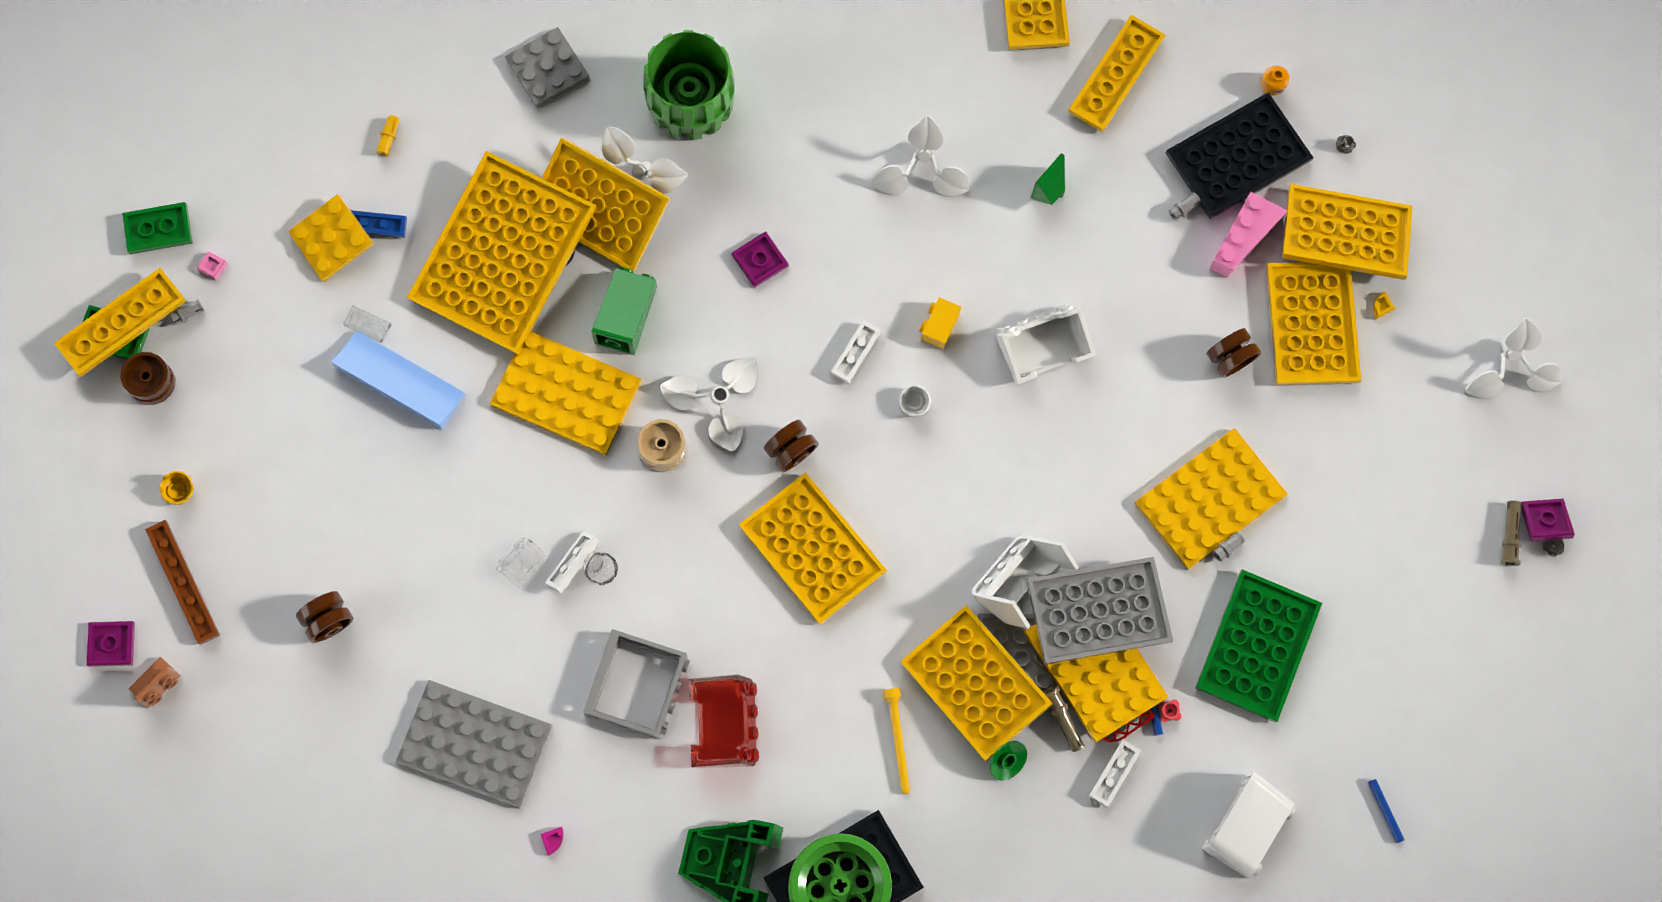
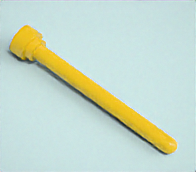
(892, 697)

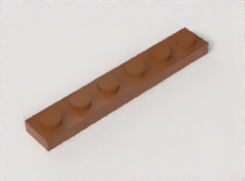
(182, 582)

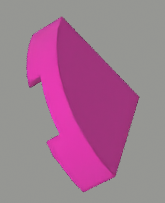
(552, 840)

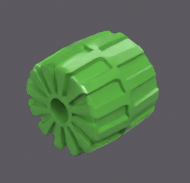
(686, 64)

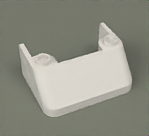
(1006, 579)

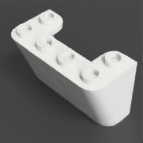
(1045, 342)

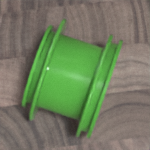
(832, 850)

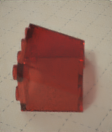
(725, 722)

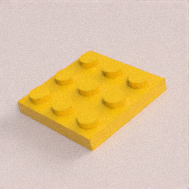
(1036, 24)
(330, 237)

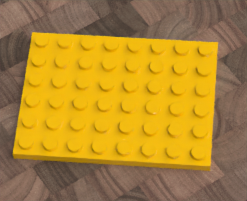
(502, 252)

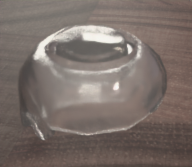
(600, 567)

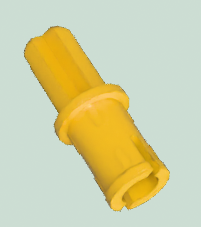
(387, 135)

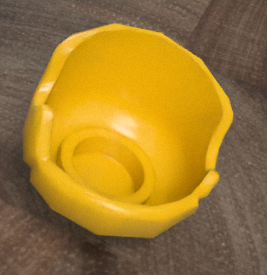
(176, 488)

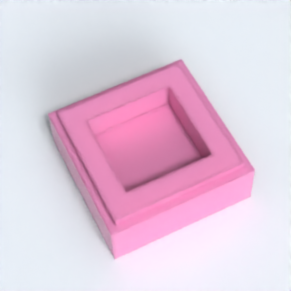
(212, 265)

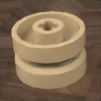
(665, 433)

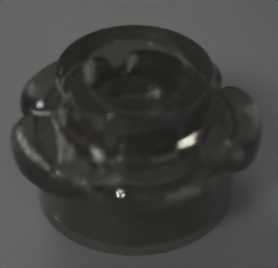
(1345, 144)
(1558, 550)

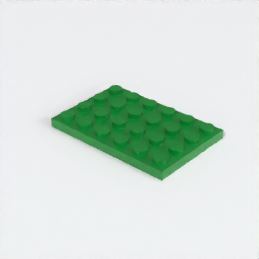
(1258, 645)

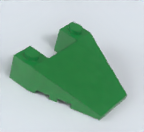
(724, 858)

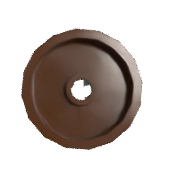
(1233, 352)
(148, 378)
(791, 445)
(324, 617)

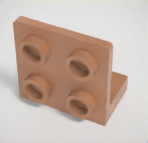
(154, 683)

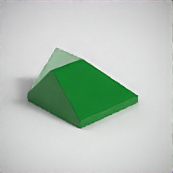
(1051, 183)

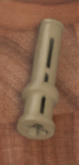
(1511, 542)
(1059, 710)

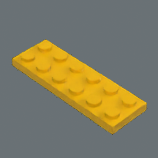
(1116, 73)
(120, 322)

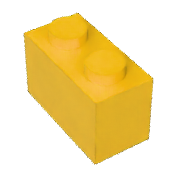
(940, 323)

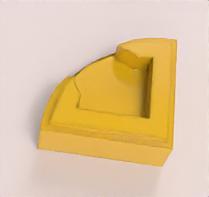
(1382, 305)

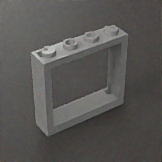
(604, 668)

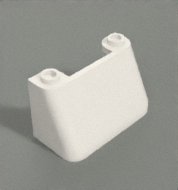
(1250, 826)

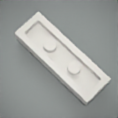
(856, 351)
(572, 562)
(1114, 773)

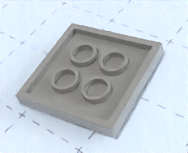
(547, 67)

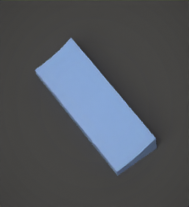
(398, 379)

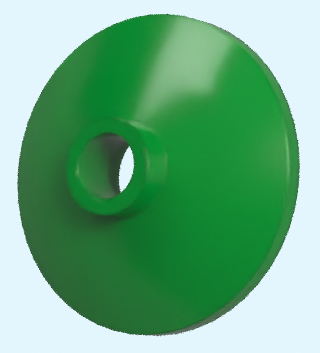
(1008, 760)

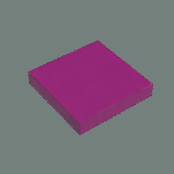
(760, 259)
(1547, 520)
(110, 643)

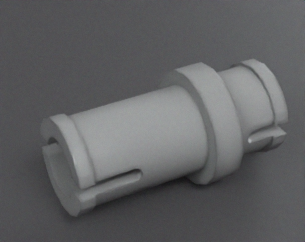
(1181, 208)
(186, 312)
(1225, 549)

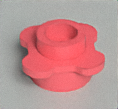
(1165, 715)

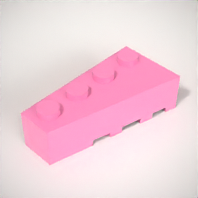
(1248, 230)

